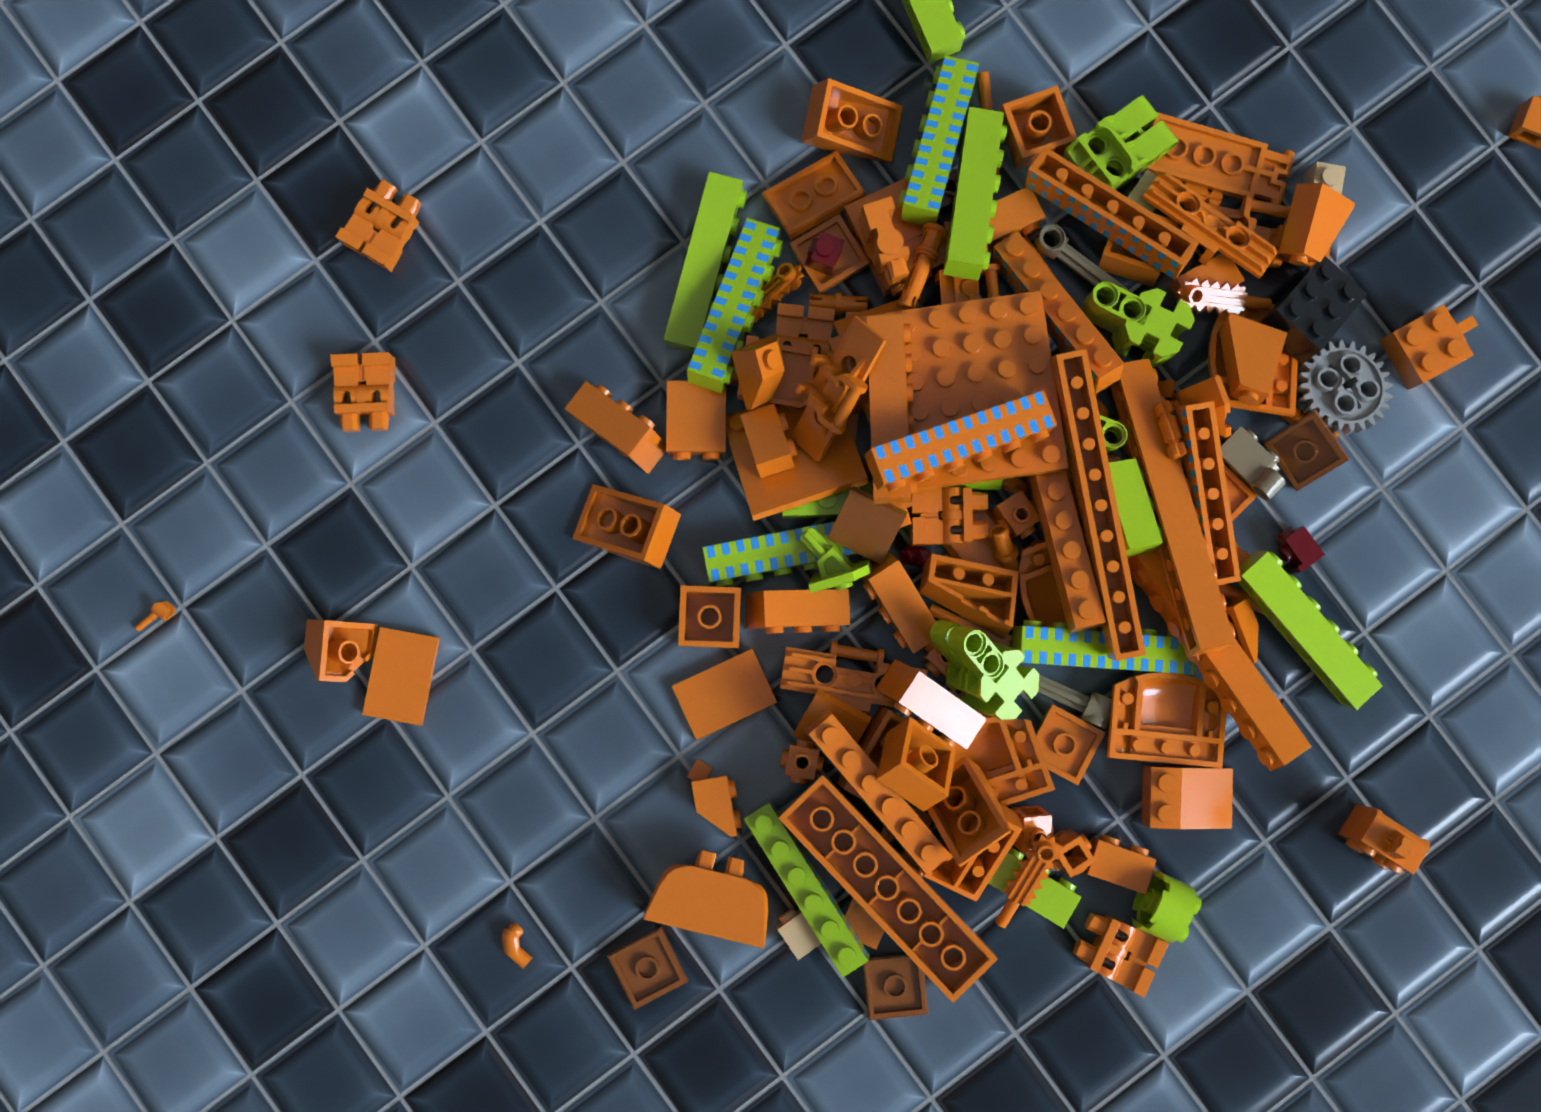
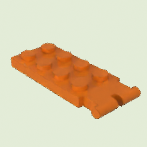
(1224, 161)

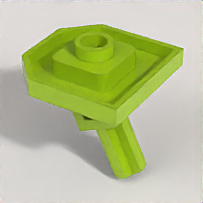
(832, 563)

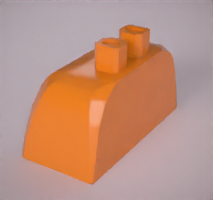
(711, 901)

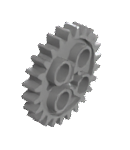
(1344, 387)

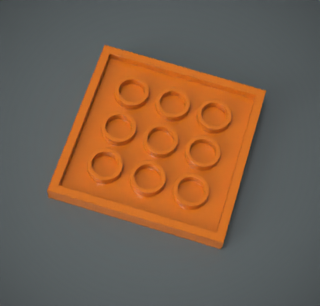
(799, 485)

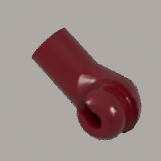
(915, 555)

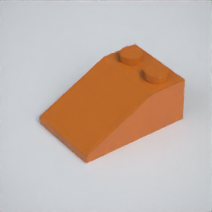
(851, 122)
(627, 526)
(1186, 797)
(970, 815)

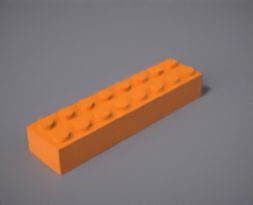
(888, 888)

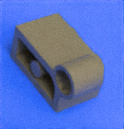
(1252, 462)

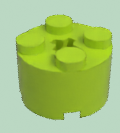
(1166, 908)

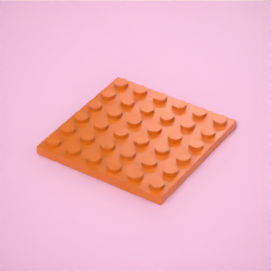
(976, 359)

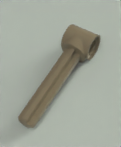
(1071, 256)
(1093, 708)

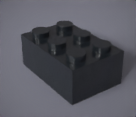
(1314, 308)

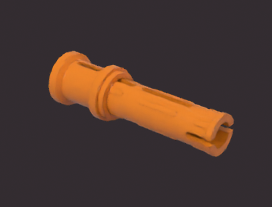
(925, 255)

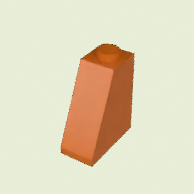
(1313, 222)
(1250, 357)

